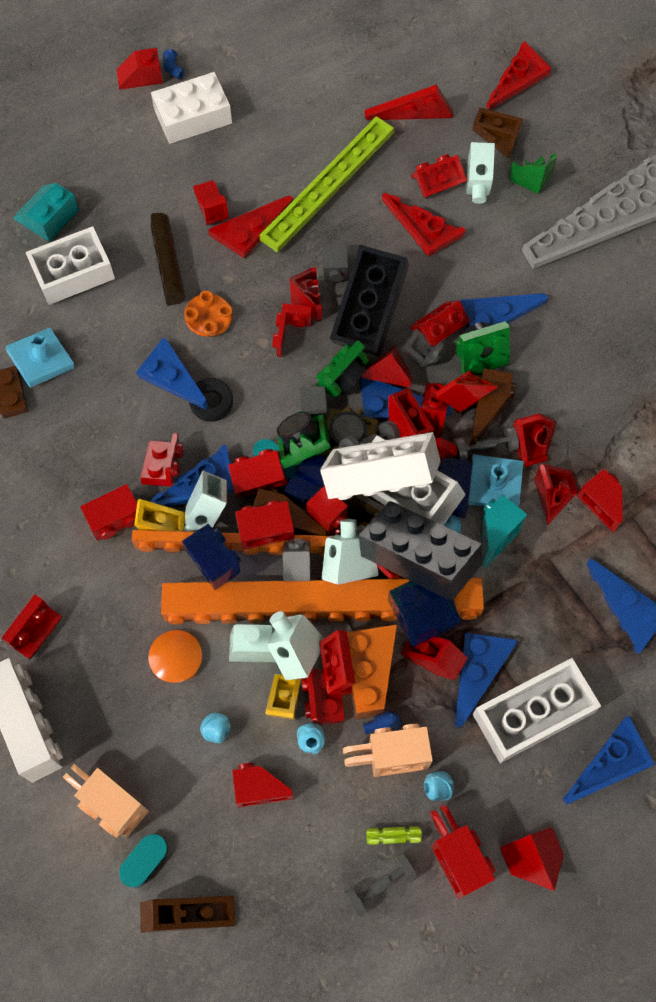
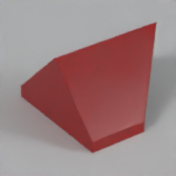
(305, 291)
(389, 369)
(465, 391)
(534, 438)
(555, 489)
(535, 858)

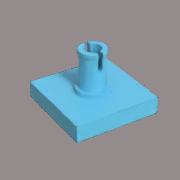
(39, 357)
(493, 478)

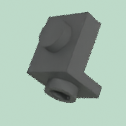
(420, 351)

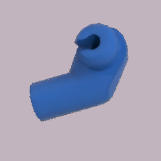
(170, 65)

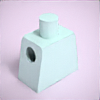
(480, 171)
(205, 502)
(343, 557)
(250, 643)
(294, 645)

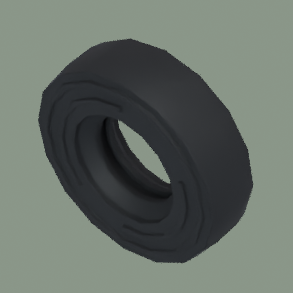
(218, 412)

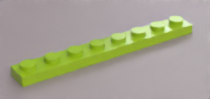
(326, 184)

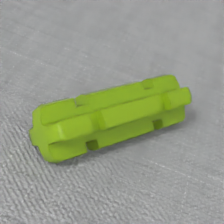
(394, 835)

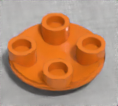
(208, 314)
(175, 656)

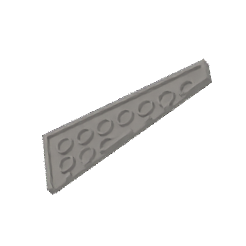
(606, 215)

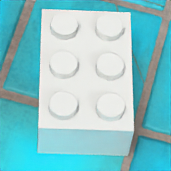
(191, 107)
(70, 265)

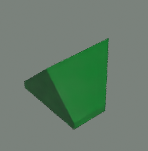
(534, 174)

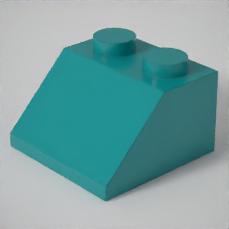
(48, 211)
(499, 527)

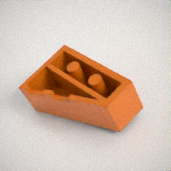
(371, 661)

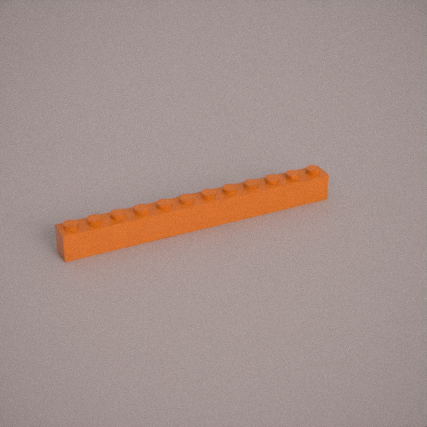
(313, 599)

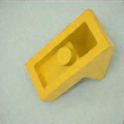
(158, 517)
(283, 697)

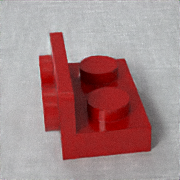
(439, 176)
(442, 322)
(162, 462)
(31, 627)
(337, 663)
(322, 707)

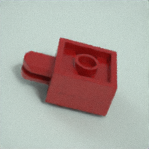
(460, 855)

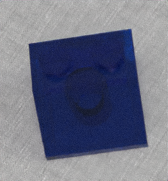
(422, 612)

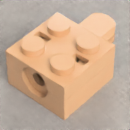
(393, 751)
(107, 800)

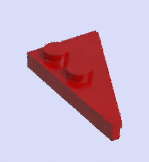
(524, 71)
(422, 104)
(426, 229)
(244, 231)

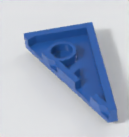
(501, 309)
(168, 373)
(376, 399)
(184, 486)
(631, 607)
(484, 660)
(616, 760)

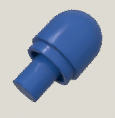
(383, 720)

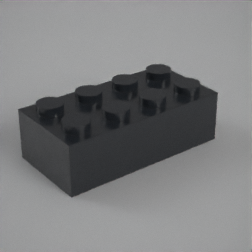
(370, 299)
(421, 550)

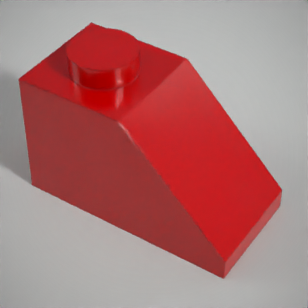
(140, 69)
(408, 414)
(604, 498)
(437, 657)
(257, 786)

